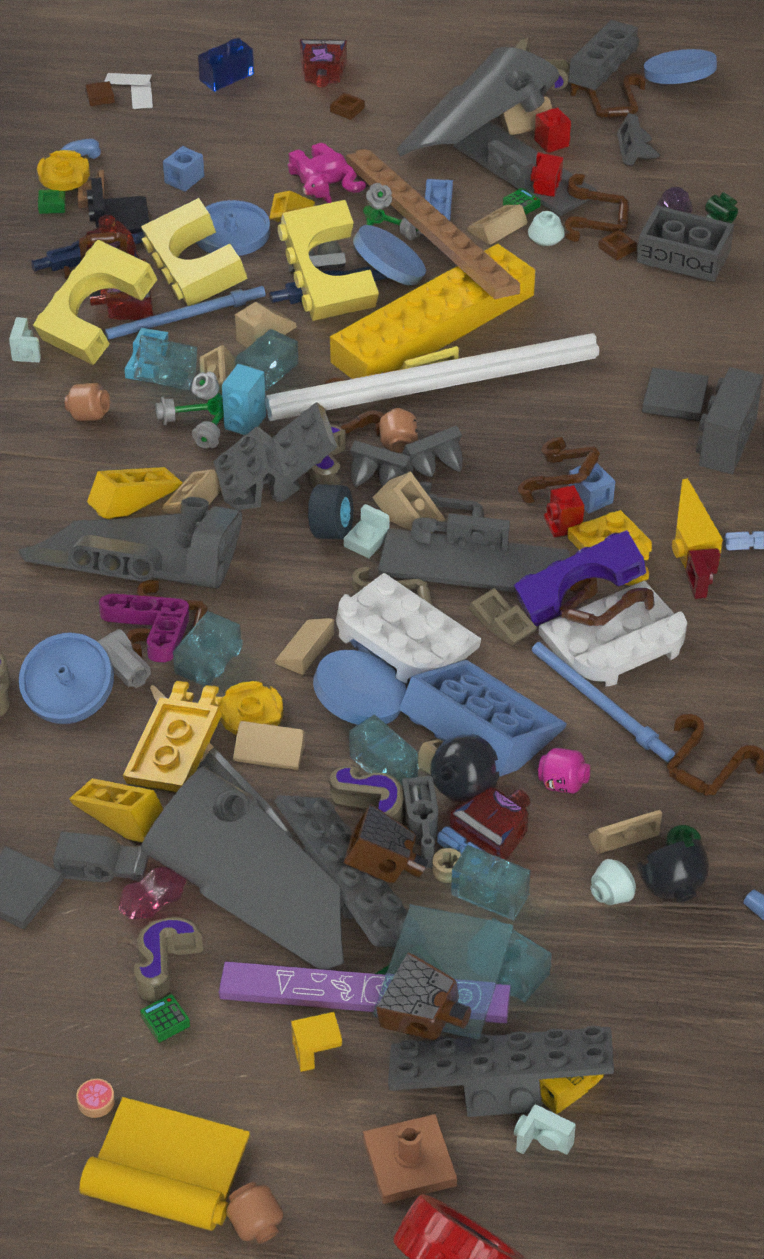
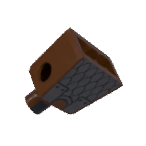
(383, 847)
(421, 1001)

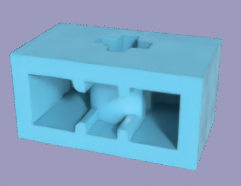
(243, 399)

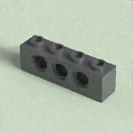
(603, 54)

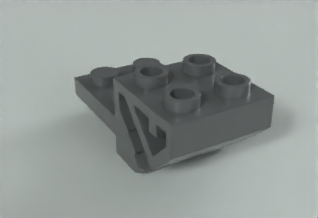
(274, 460)

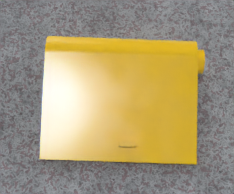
(166, 1164)

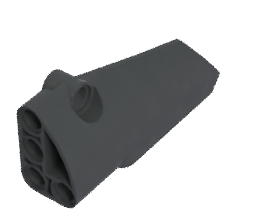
(496, 86)
(173, 547)
(249, 867)

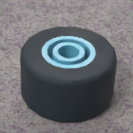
(330, 511)

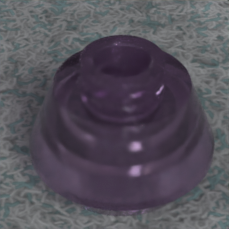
(676, 199)

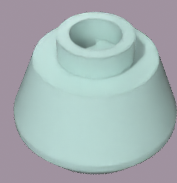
(546, 229)
(613, 883)

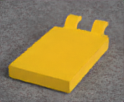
(174, 739)

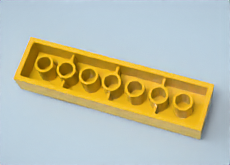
(426, 319)

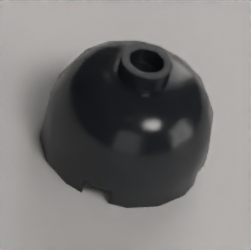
(464, 767)
(675, 871)

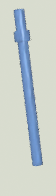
(236, 298)
(644, 735)

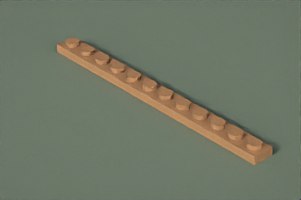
(435, 226)

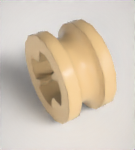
(442, 856)

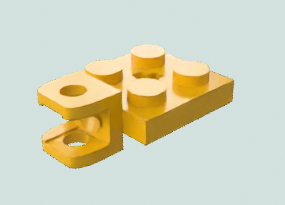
(596, 530)

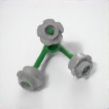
(379, 198)
(206, 387)

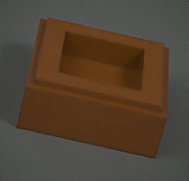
(99, 93)
(347, 106)
(617, 245)

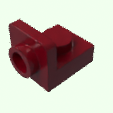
(700, 570)

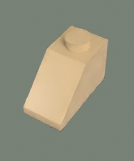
(257, 320)
(406, 501)

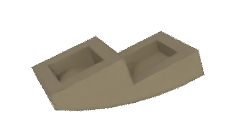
(501, 619)

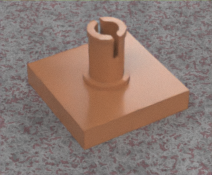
(409, 1159)

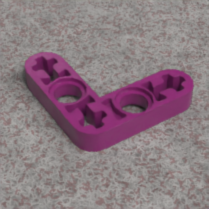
(166, 615)

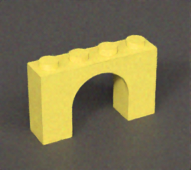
(99, 269)
(195, 278)
(323, 293)

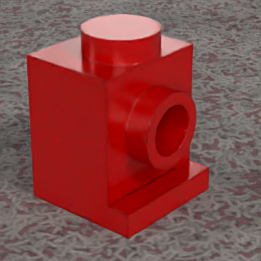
(547, 174)
(564, 510)

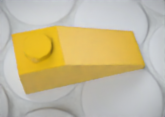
(129, 490)
(694, 525)
(120, 807)

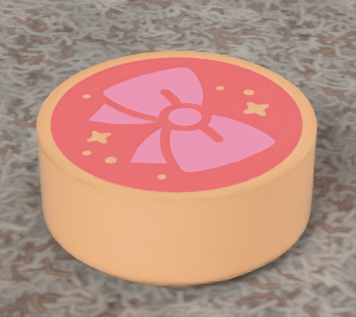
(95, 1098)

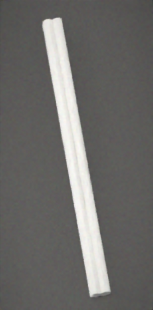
(433, 376)

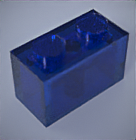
(226, 64)

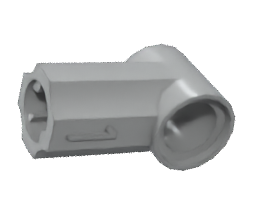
(124, 659)

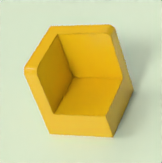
(287, 202)
(314, 1035)

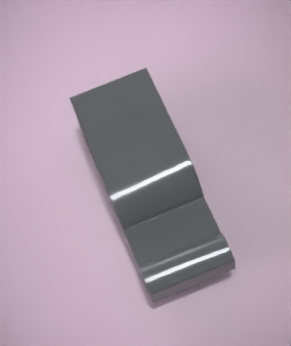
(421, 813)
(98, 858)

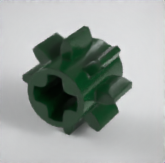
(722, 208)

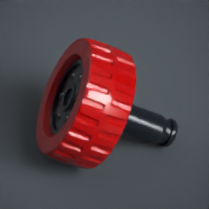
(442, 1232)

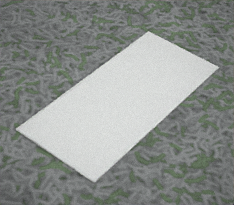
(128, 79)
(141, 96)

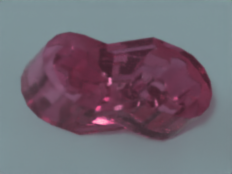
(151, 893)

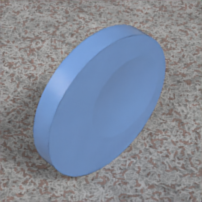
(680, 66)
(237, 224)
(389, 255)
(66, 678)
(358, 686)

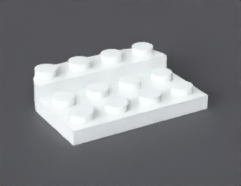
(403, 628)
(622, 643)

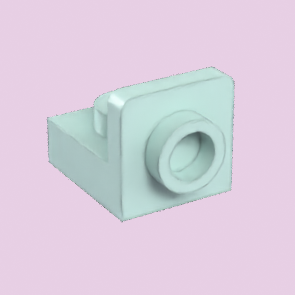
(22, 343)
(369, 532)
(546, 1127)

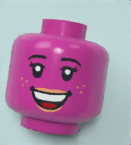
(563, 770)

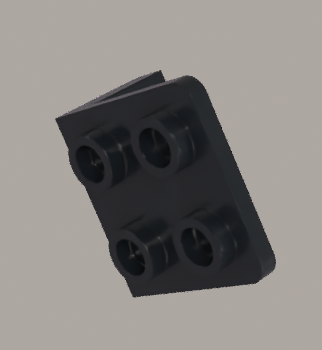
(128, 210)

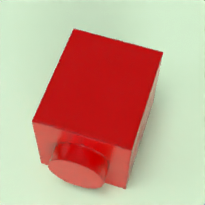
(552, 130)

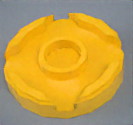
(63, 170)
(251, 703)

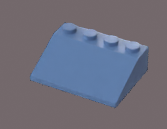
(471, 701)

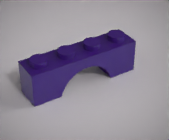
(612, 559)

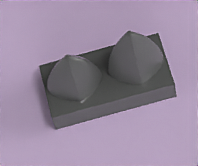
(633, 141)
(327, 257)
(442, 444)
(372, 458)

